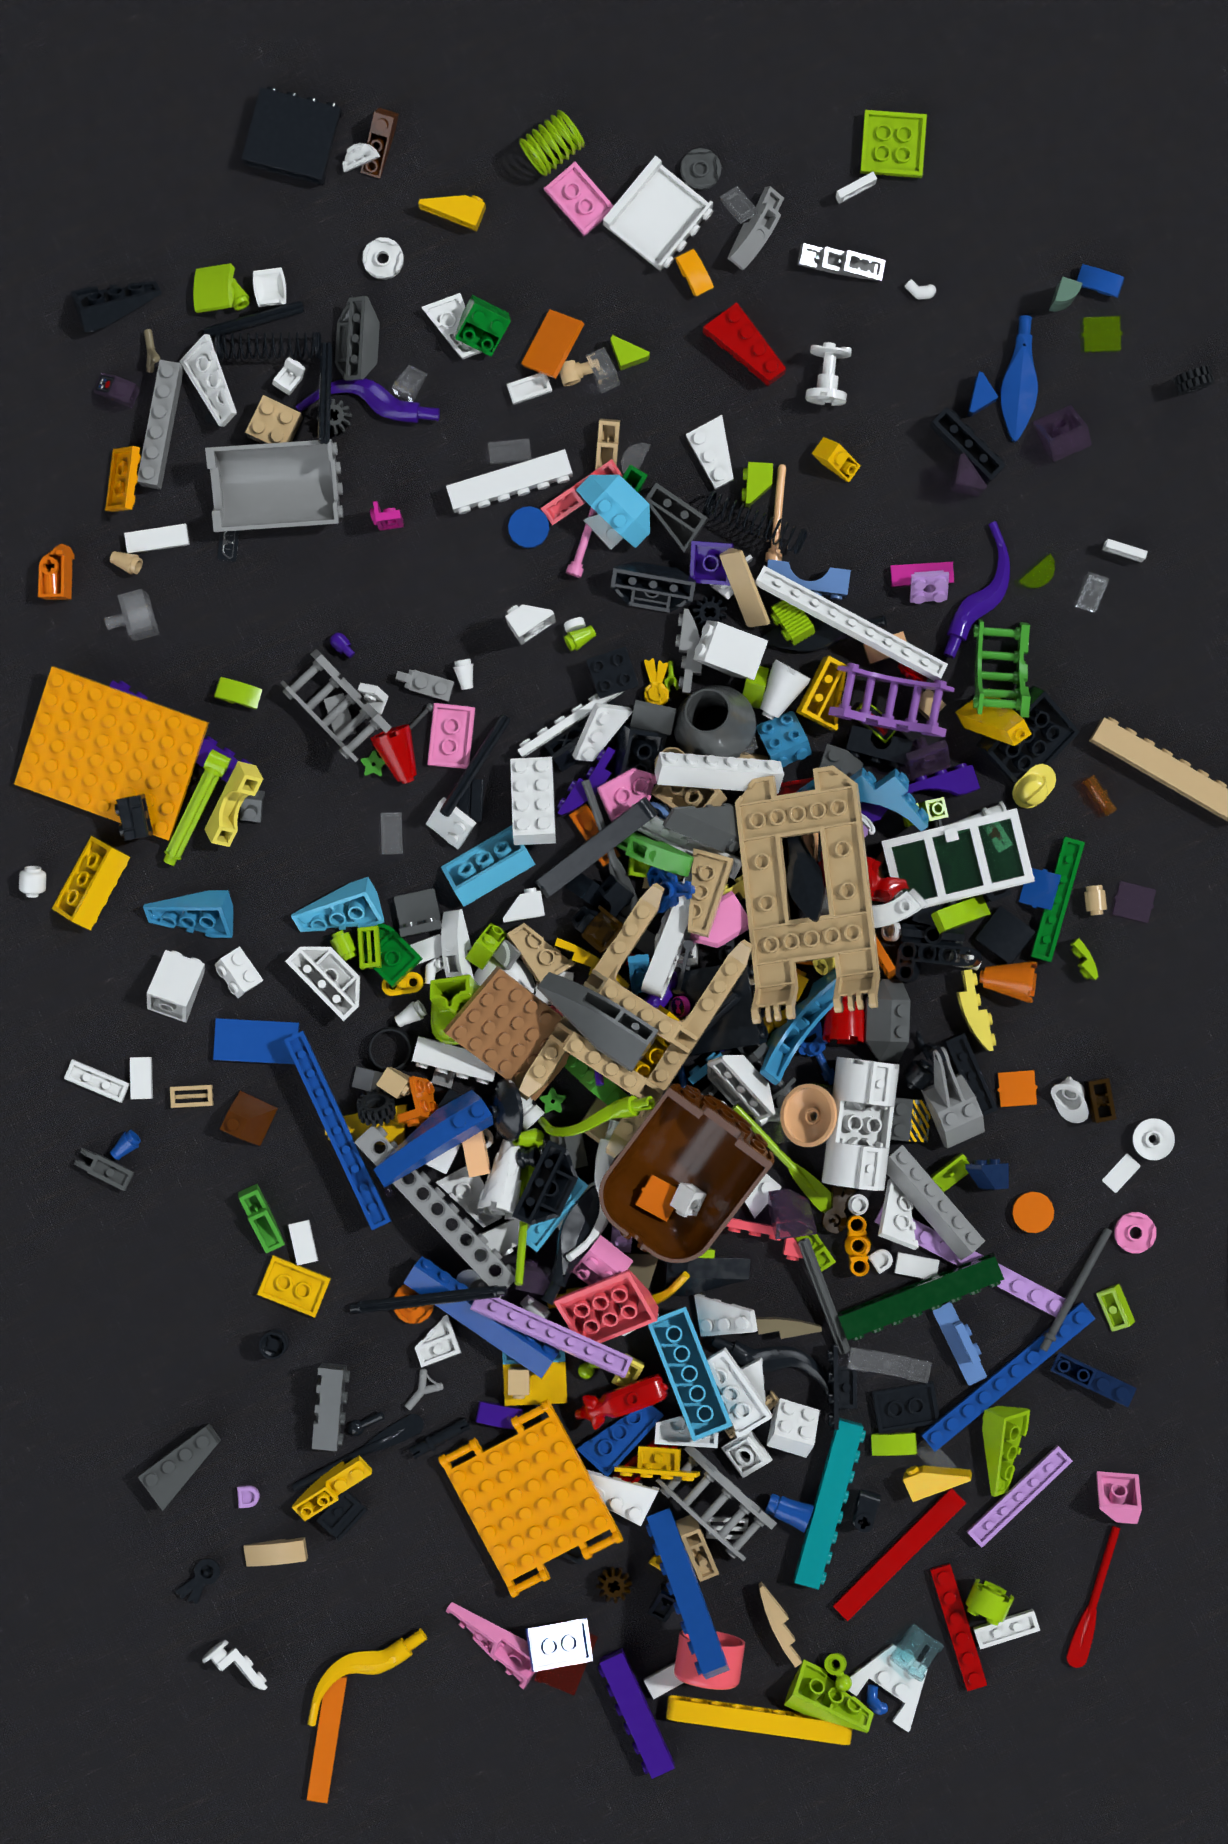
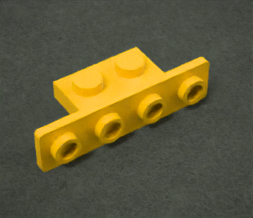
(658, 1462)

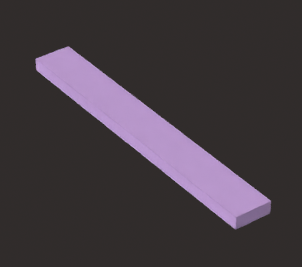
(554, 1335)

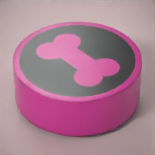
(680, 1006)

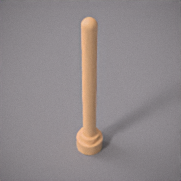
(774, 552)

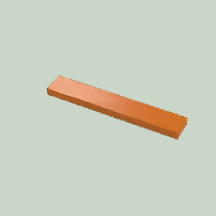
(326, 1742)

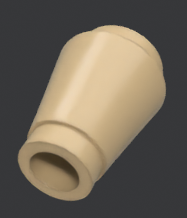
(128, 562)

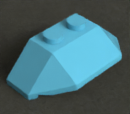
(618, 505)

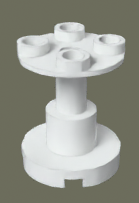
(827, 381)

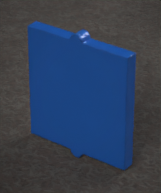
(1042, 891)

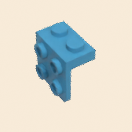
(784, 739)

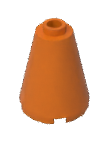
(1011, 980)

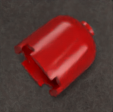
(844, 1026)

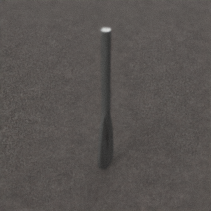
(615, 865)

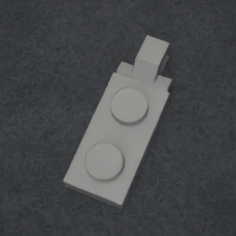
(426, 684)

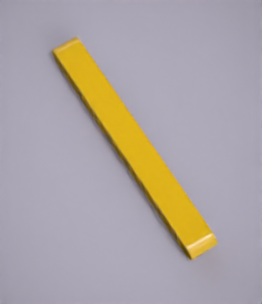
(755, 1720)

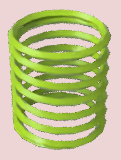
(560, 127)

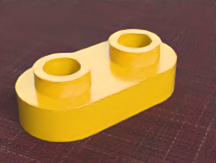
(404, 986)

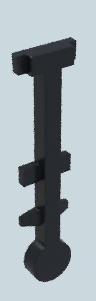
(688, 945)

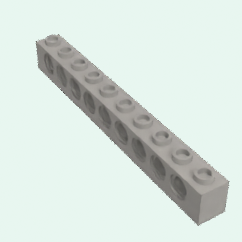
(367, 1142)

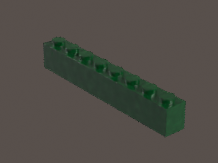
(921, 1296)

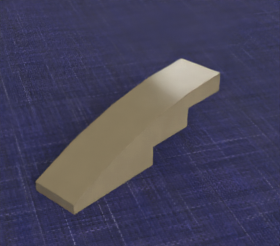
(786, 1326)

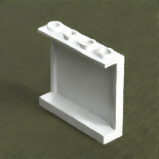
(657, 215)

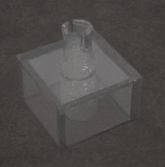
(136, 615)

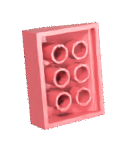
(608, 1307)

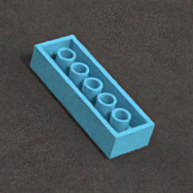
(690, 1374)

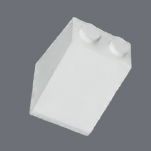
(730, 650)
(175, 985)

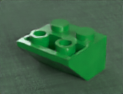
(482, 325)

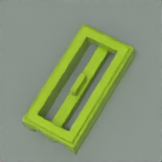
(370, 964)

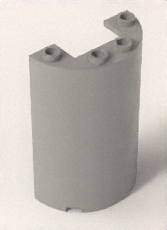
(275, 485)

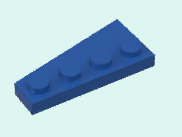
(616, 1441)

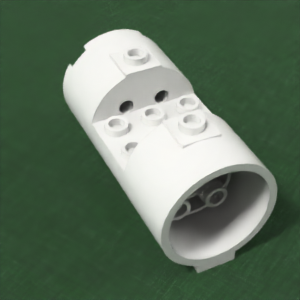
(861, 1138)

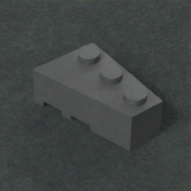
(677, 516)

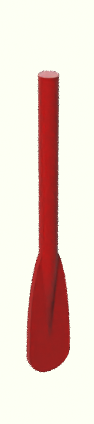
(1083, 1635)

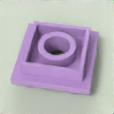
(929, 586)

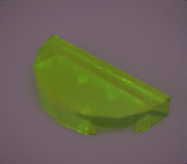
(1040, 574)

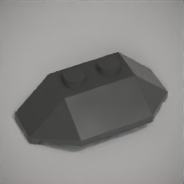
(357, 339)
(889, 1024)

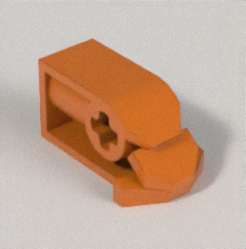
(57, 581)

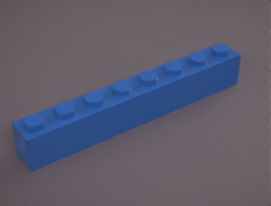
(526, 1350)
(688, 1595)

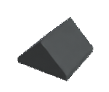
(653, 717)

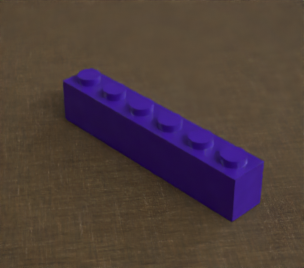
(636, 1713)

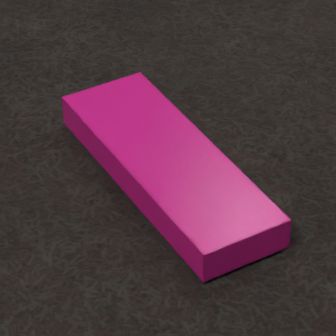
(902, 573)

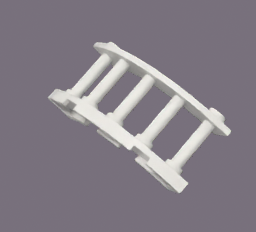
(891, 912)

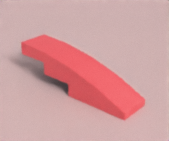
(571, 499)

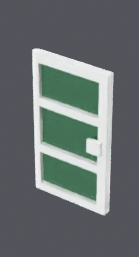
(961, 858)

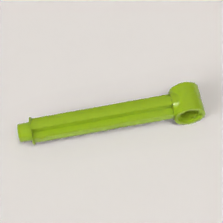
(215, 767)

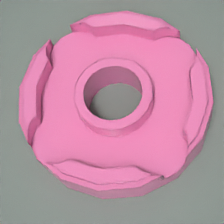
(1126, 1223)

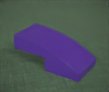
(497, 1415)

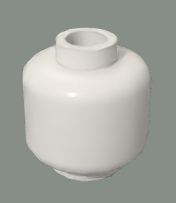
(32, 881)

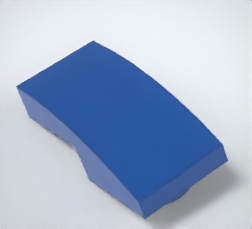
(1100, 280)

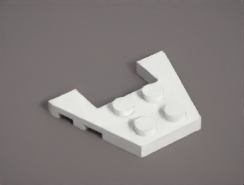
(894, 1680)

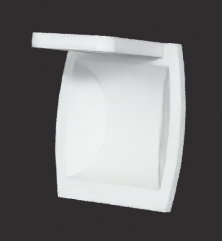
(269, 287)

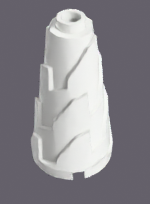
(502, 1184)

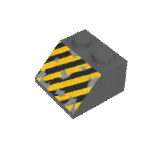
(910, 1120)

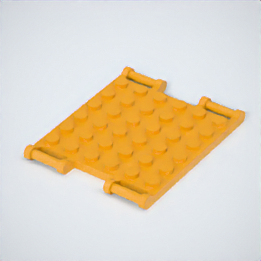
(530, 1498)

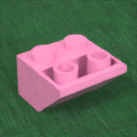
(601, 1262)

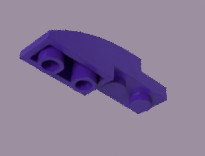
(597, 777)

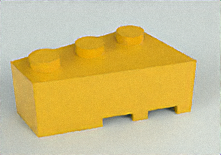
(823, 693)

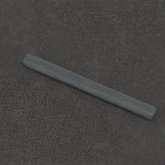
(824, 1295)

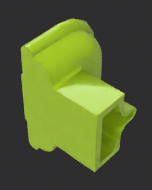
(447, 999)

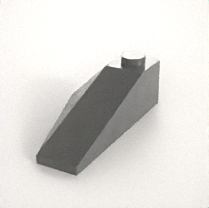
(707, 825)

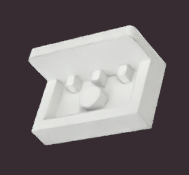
(238, 972)

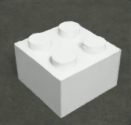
(793, 1428)

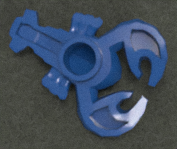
(673, 888)

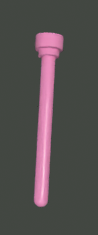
(575, 568)

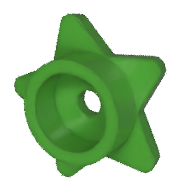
(367, 762)
(546, 1099)

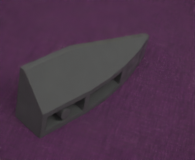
(600, 1020)

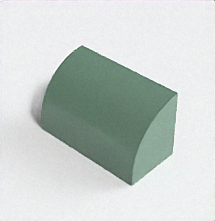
(1064, 294)

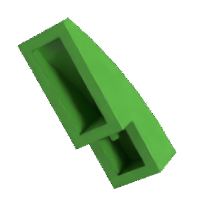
(261, 1218)

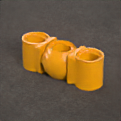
(860, 1255)

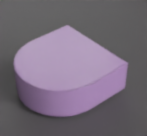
(247, 1496)

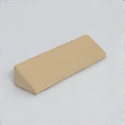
(744, 588)

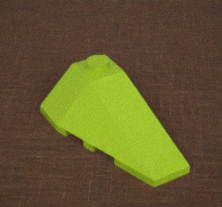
(1002, 1436)
(818, 1697)

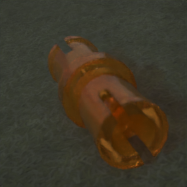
(1099, 795)

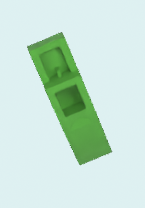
(657, 854)

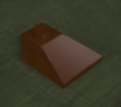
(249, 1118)

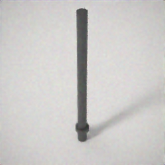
(1050, 1336)

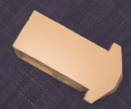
(476, 1155)

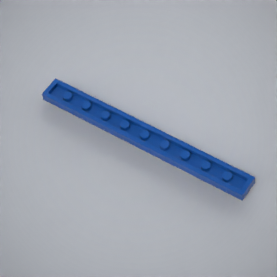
(337, 1130)
(1004, 1379)

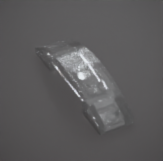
(889, 1364)

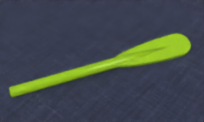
(811, 1187)
(522, 1236)

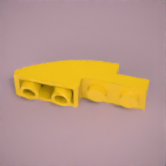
(328, 1487)

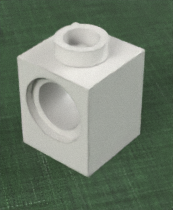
(687, 1200)

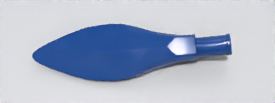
(1020, 383)

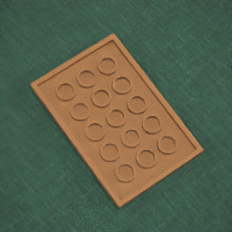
(506, 1027)

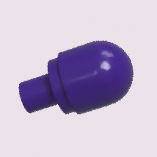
(341, 644)

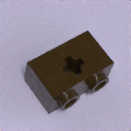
(1100, 1100)

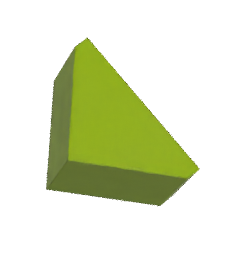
(627, 353)
(755, 689)

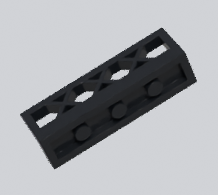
(563, 756)

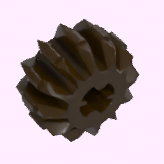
(611, 1577)

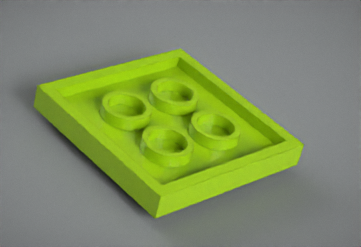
(893, 143)

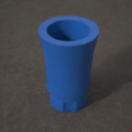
(790, 1511)

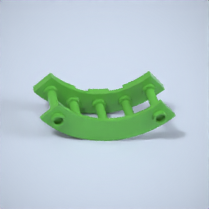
(1020, 695)

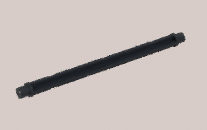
(429, 1299)

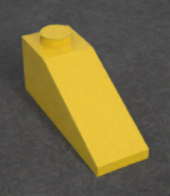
(458, 209)
(930, 1480)

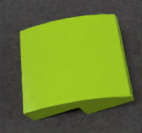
(213, 288)

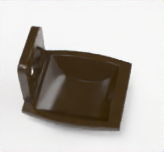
(602, 930)

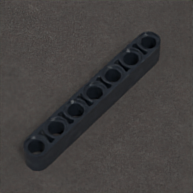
(596, 847)

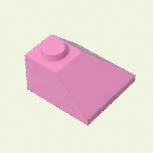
(1119, 1496)

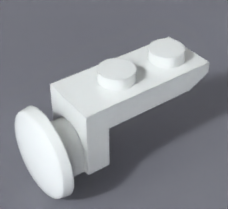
(223, 1659)

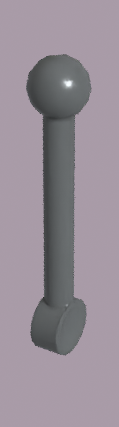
(429, 707)

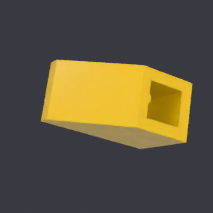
(836, 459)

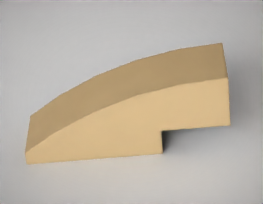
(607, 441)
(276, 1552)

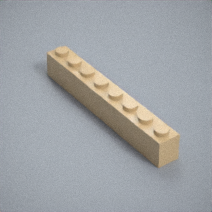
(1162, 766)

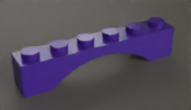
(956, 782)

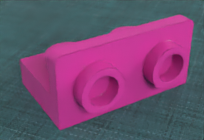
(388, 519)

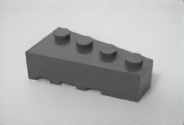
(330, 1406)
(172, 1471)

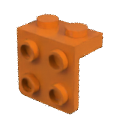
(424, 1102)

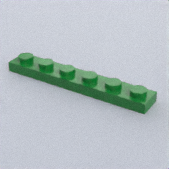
(1052, 920)

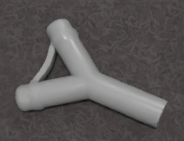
(423, 1389)

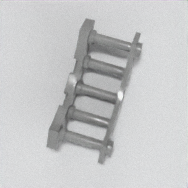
(351, 698)
(747, 1505)

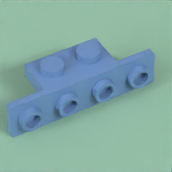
(960, 1343)

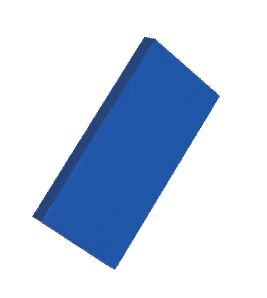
(253, 1040)

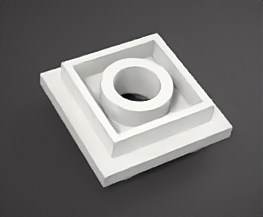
(750, 1444)

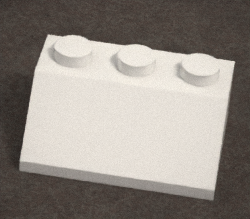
(528, 621)

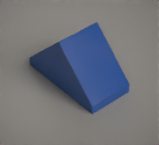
(982, 395)

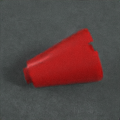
(397, 752)

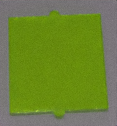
(1102, 334)

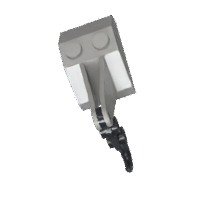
(950, 1099)

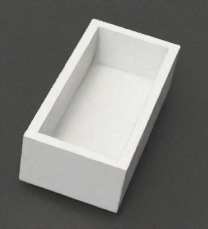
(532, 801)

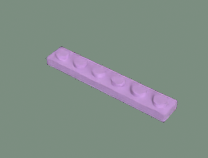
(1019, 1496)

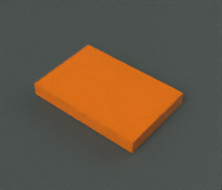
(552, 343)

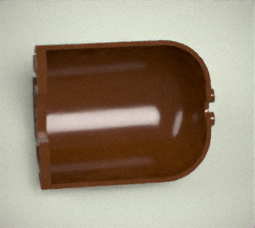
(693, 1143)

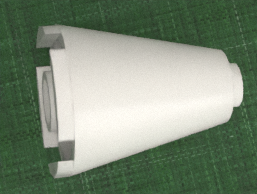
(782, 689)

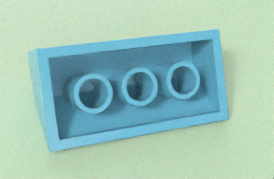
(487, 866)

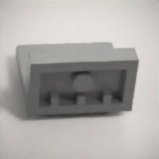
(418, 912)

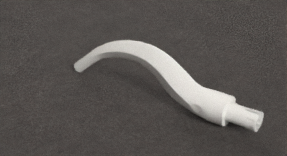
(602, 1164)

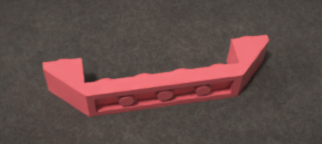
(790, 1247)

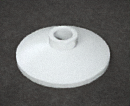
(1164, 1139)

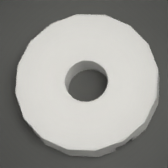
(383, 270)

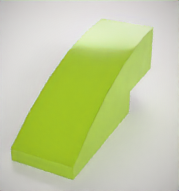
(960, 914)

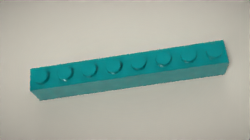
(828, 1504)

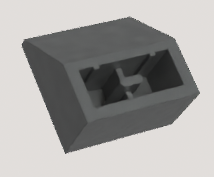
(574, 1144)

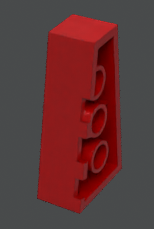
(741, 339)

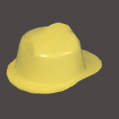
(1034, 786)

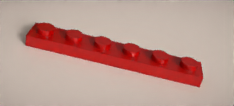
(958, 1627)

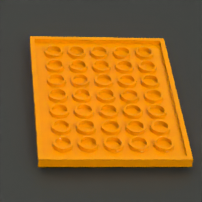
(108, 746)

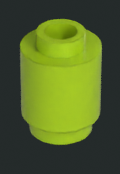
(343, 945)

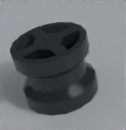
(528, 1157)

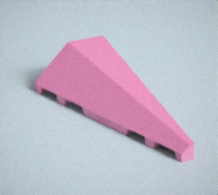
(497, 1643)

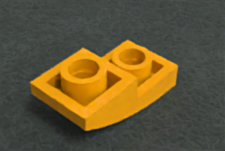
(694, 271)

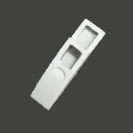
(455, 944)

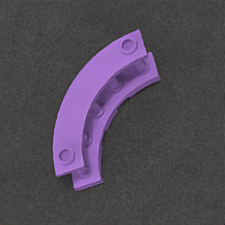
(887, 720)

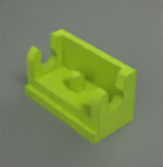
(951, 1172)

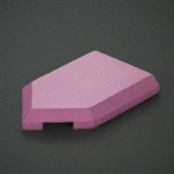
(626, 790)
(729, 923)

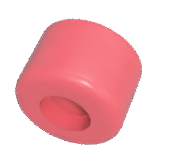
(686, 1671)

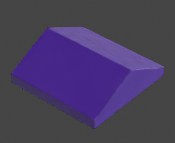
(706, 563)

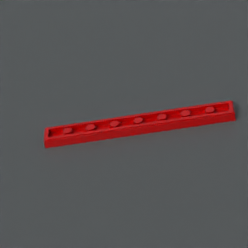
(899, 1554)

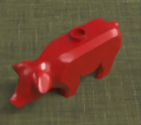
(881, 888)
(623, 1400)

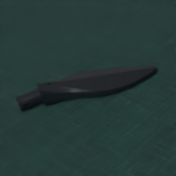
(822, 638)
(804, 878)
(572, 1233)

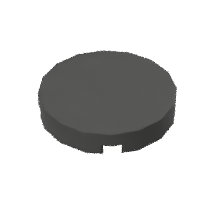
(700, 169)

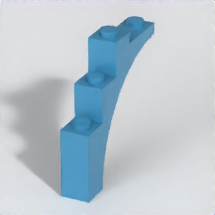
(887, 792)
(788, 1037)

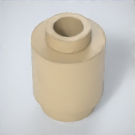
(1095, 899)

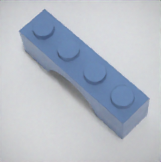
(833, 583)

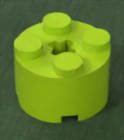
(989, 1602)

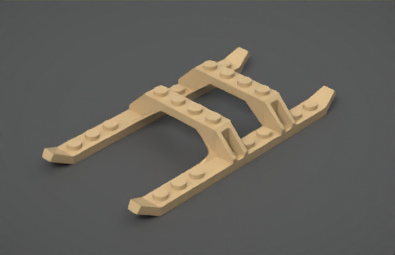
(681, 1034)

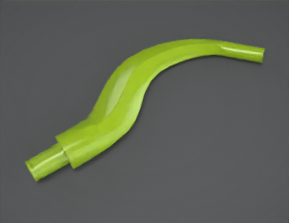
(621, 1108)

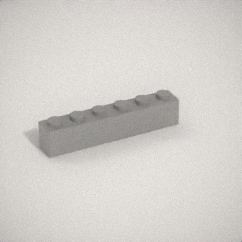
(160, 424)
(933, 1203)

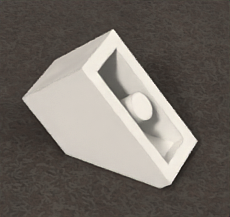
(526, 906)

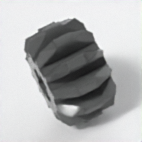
(342, 416)

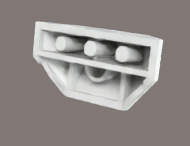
(329, 977)
(742, 1084)

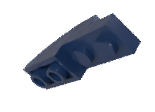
(1093, 1379)

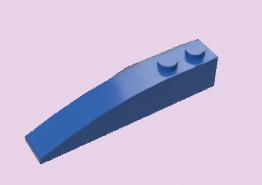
(435, 1136)

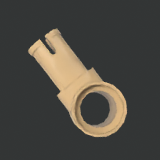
(573, 372)

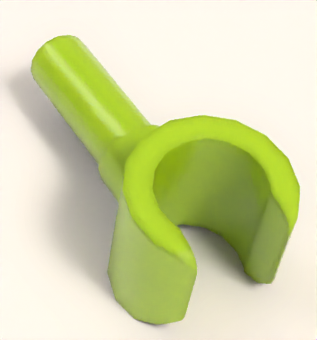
(670, 680)

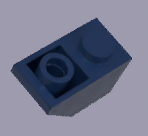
(989, 1173)

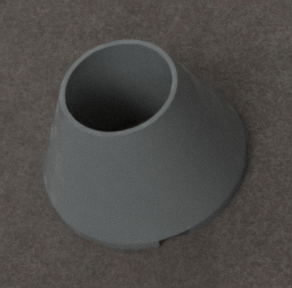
(724, 741)

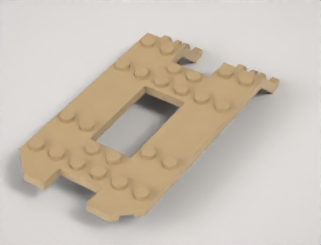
(847, 930)

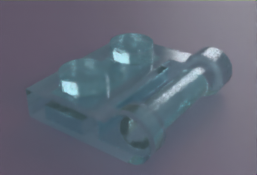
(910, 1649)

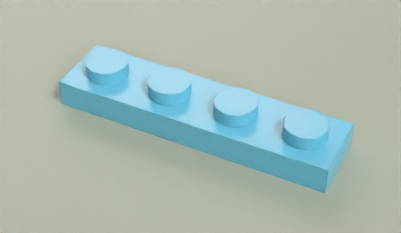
(539, 1233)

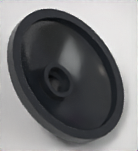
(506, 1110)

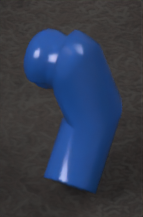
(873, 1702)

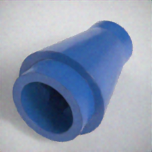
(128, 1142)

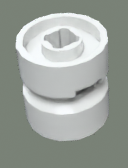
(531, 1113)

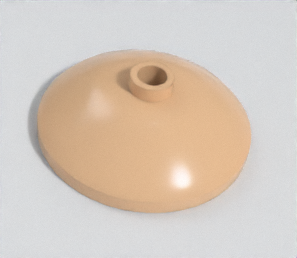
(799, 1111)

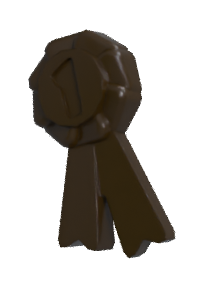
(834, 1219)

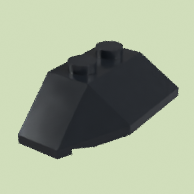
(652, 586)
(548, 1186)

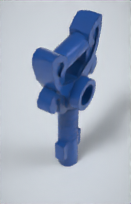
(815, 1049)

